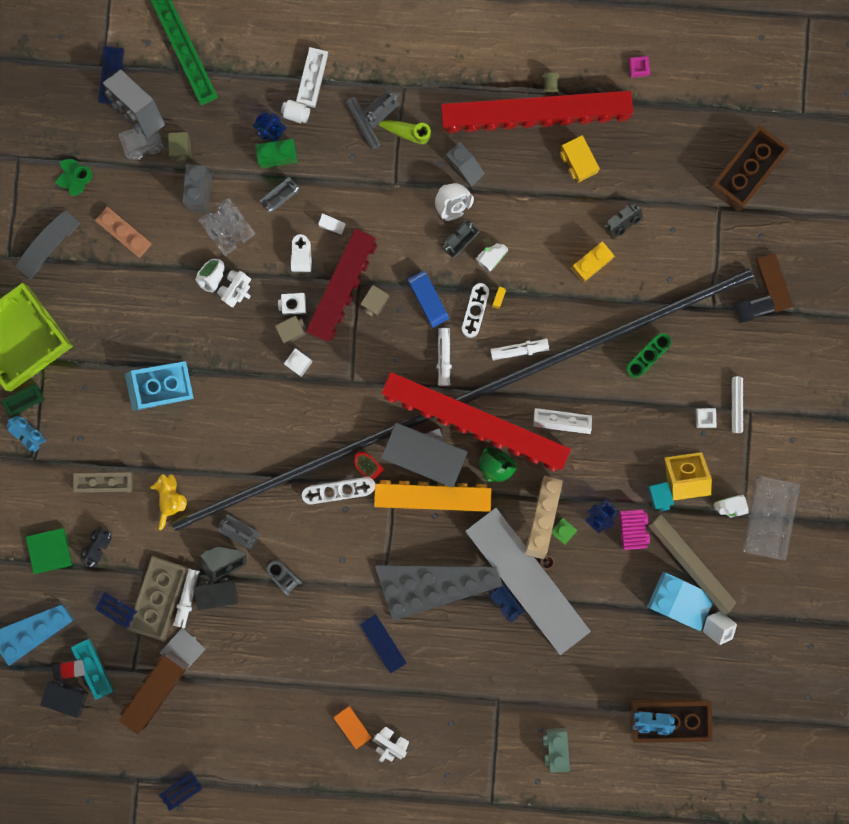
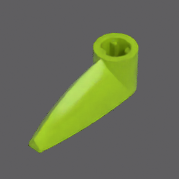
(407, 130)

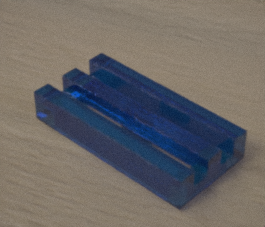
(129, 618)
(167, 800)

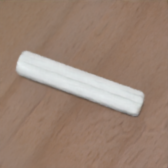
(737, 404)

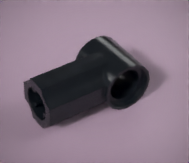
(749, 309)

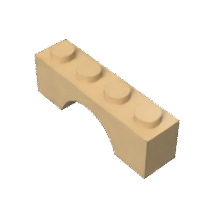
(544, 517)

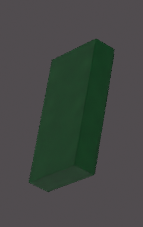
(23, 400)

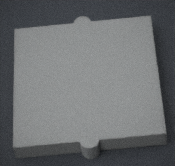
(184, 647)

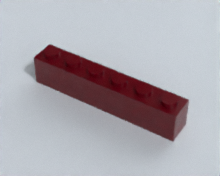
(341, 286)

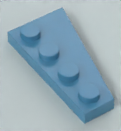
(27, 634)

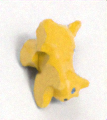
(169, 501)

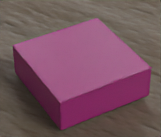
(639, 66)

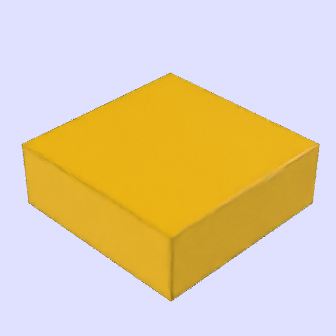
(499, 297)

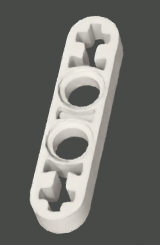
(337, 487)

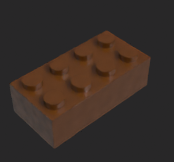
(749, 168)
(153, 693)
(690, 716)

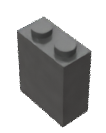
(197, 189)

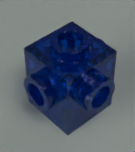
(269, 126)
(602, 516)

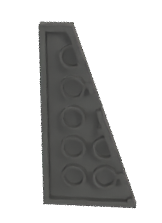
(426, 587)

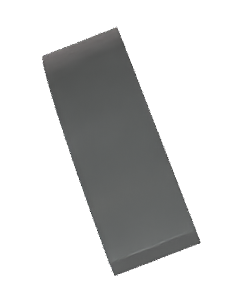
(46, 242)

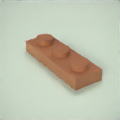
(123, 232)

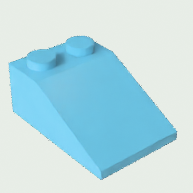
(158, 385)
(680, 601)

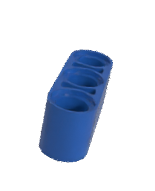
(428, 299)

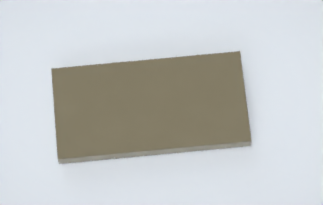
(158, 598)

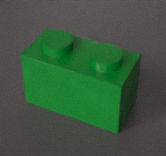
(276, 153)

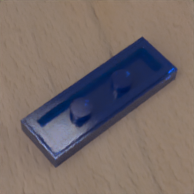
(112, 63)
(383, 643)

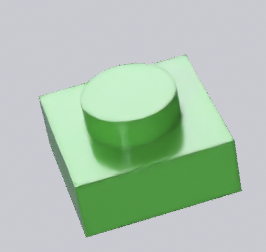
(563, 531)

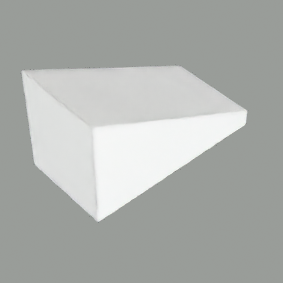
(331, 224)

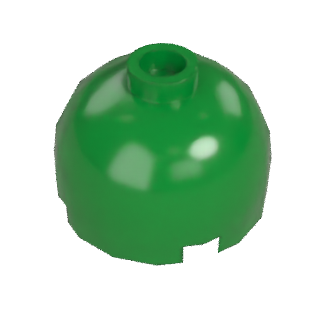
(496, 465)

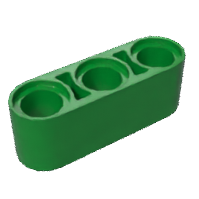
(656, 352)

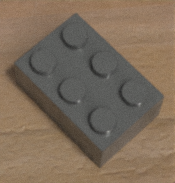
(133, 104)

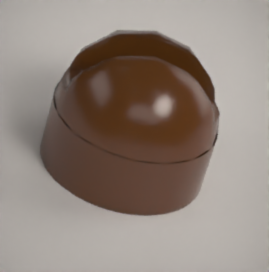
(550, 559)

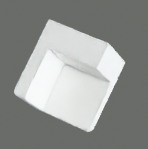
(719, 628)

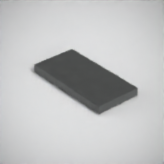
(424, 455)

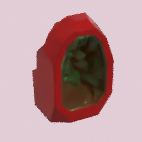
(367, 465)

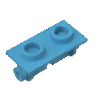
(19, 427)
(646, 724)

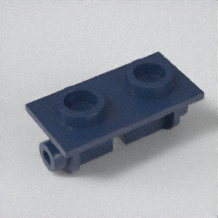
(510, 606)

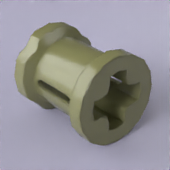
(550, 84)

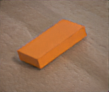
(352, 727)

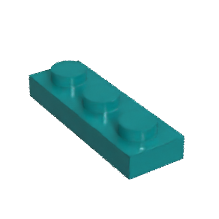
(94, 670)

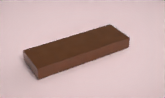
(774, 282)

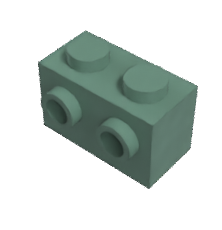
(557, 750)

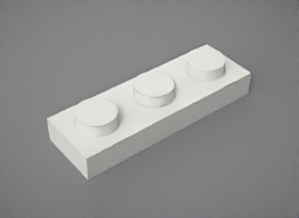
(312, 77)
(562, 421)

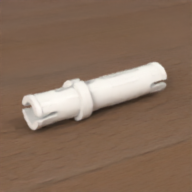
(520, 349)
(444, 357)
(186, 598)

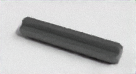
(364, 126)

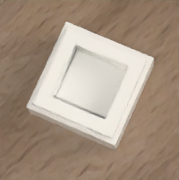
(706, 418)

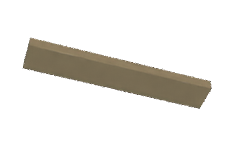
(692, 564)

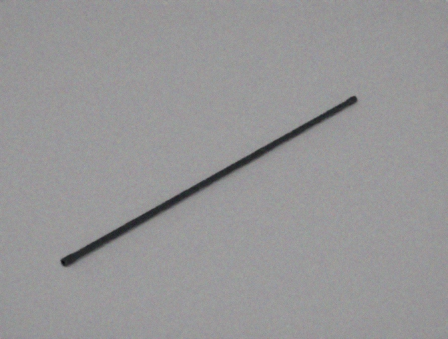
(736, 279)

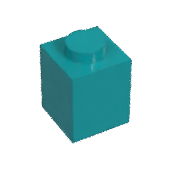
(660, 496)

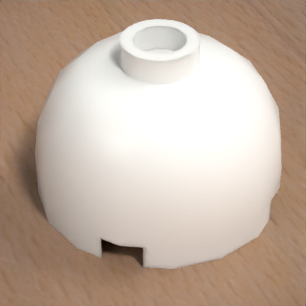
(452, 200)

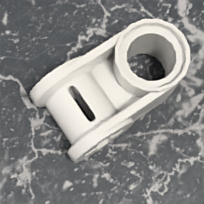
(301, 258)

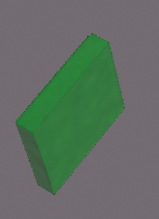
(49, 551)

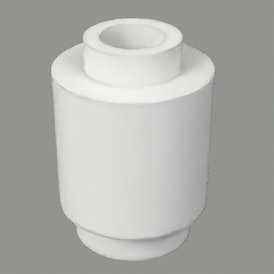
(295, 111)

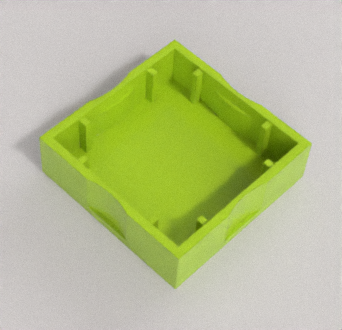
(27, 337)

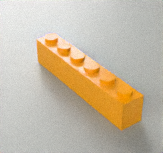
(432, 497)

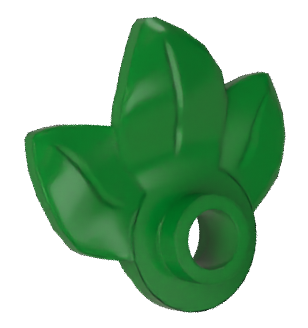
(71, 177)

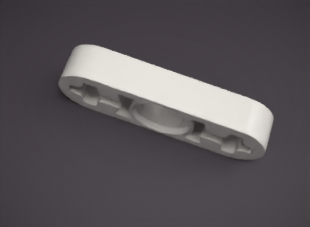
(466, 323)

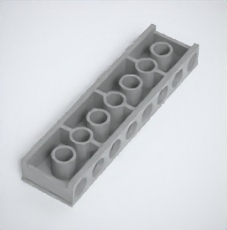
(528, 581)

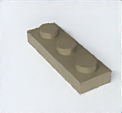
(103, 482)

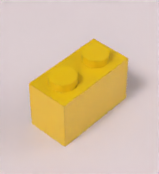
(579, 159)
(592, 262)

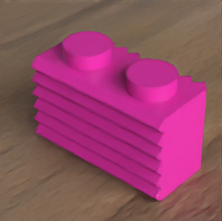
(633, 529)

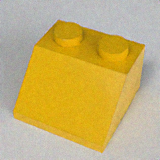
(688, 476)

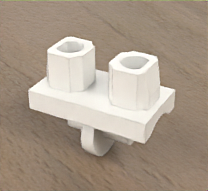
(237, 288)
(397, 749)

